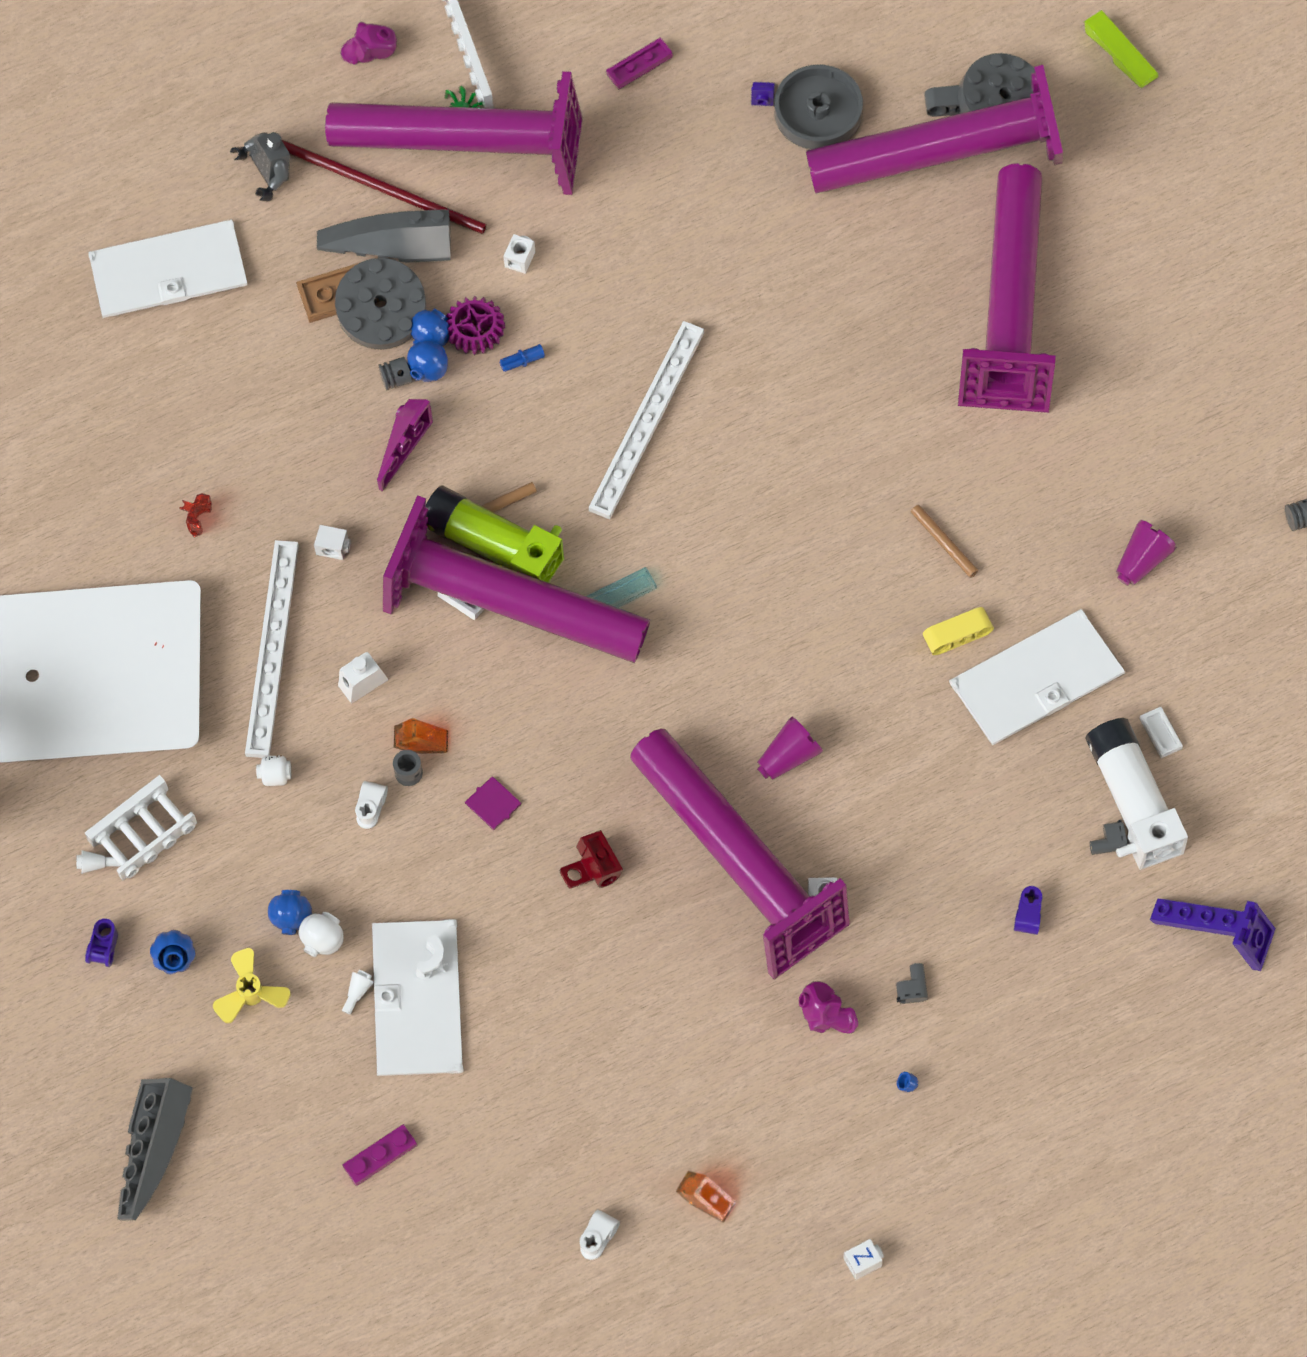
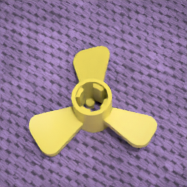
(230, 1005)

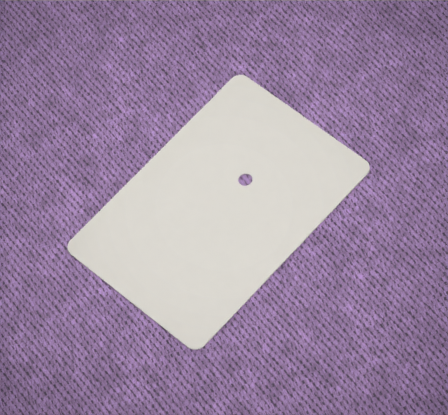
(100, 671)

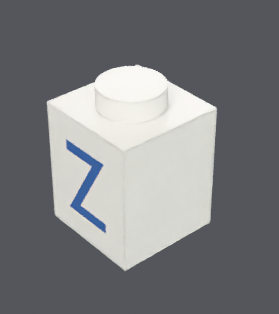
(863, 1259)

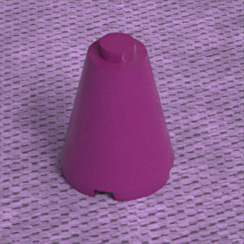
(1143, 553)
(788, 750)

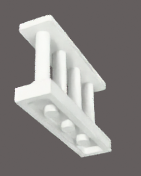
(134, 806)

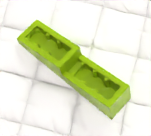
(1124, 54)

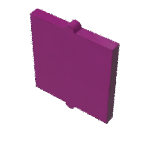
(493, 803)

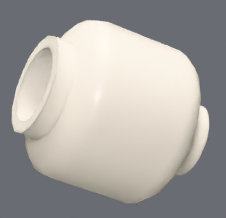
(274, 770)

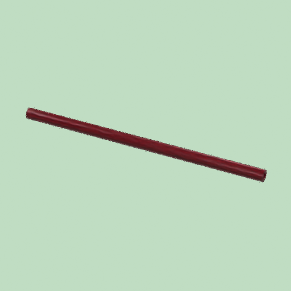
(381, 186)

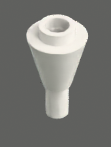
(91, 861)
(359, 984)

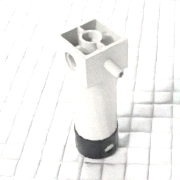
(1153, 829)

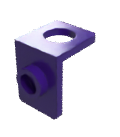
(762, 94)

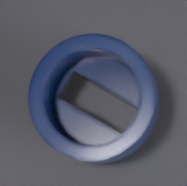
(907, 1082)

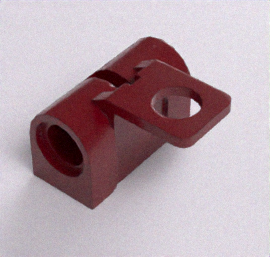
(596, 864)

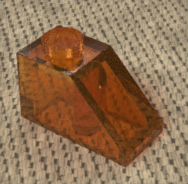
(420, 737)
(705, 1195)

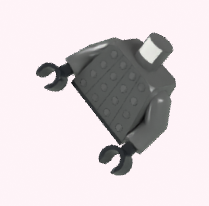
(270, 158)

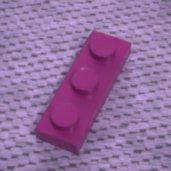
(639, 63)
(379, 1155)

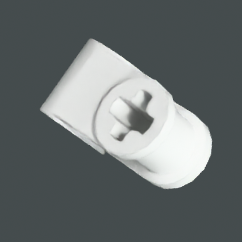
(370, 802)
(599, 1231)

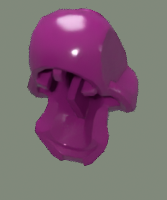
(369, 43)
(824, 1011)

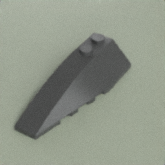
(400, 235)
(154, 1132)

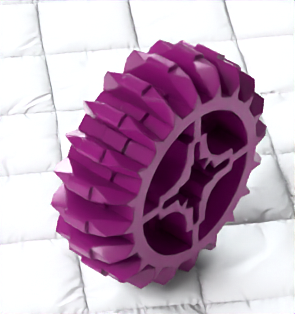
(489, 317)

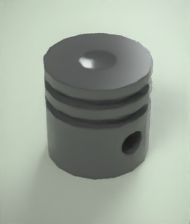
(389, 373)
(1296, 515)
(407, 767)

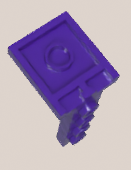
(1250, 928)

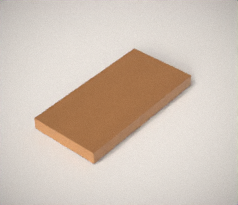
(319, 293)

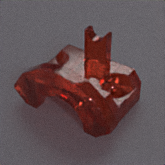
(201, 505)

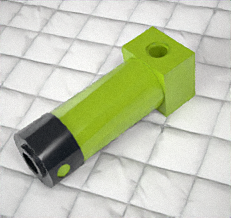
(494, 537)

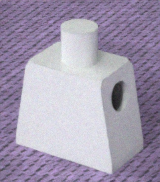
(362, 676)

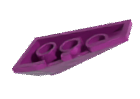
(409, 427)

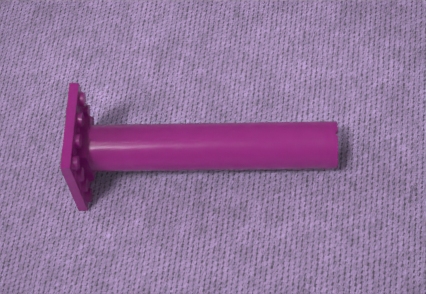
(466, 129)
(940, 141)
(1006, 371)
(507, 592)
(796, 919)

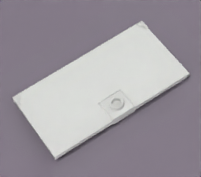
(167, 268)
(1036, 677)
(415, 1016)

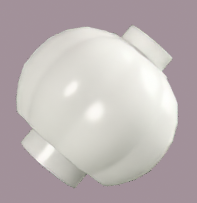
(321, 934)

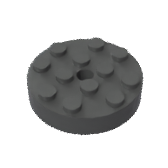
(992, 76)
(812, 87)
(357, 297)

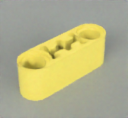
(958, 631)

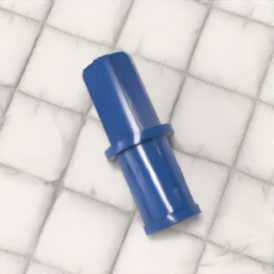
(522, 358)

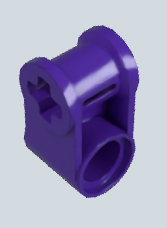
(1028, 913)
(102, 948)

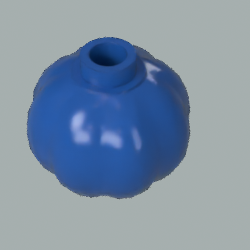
(430, 327)
(427, 361)
(288, 911)
(172, 952)

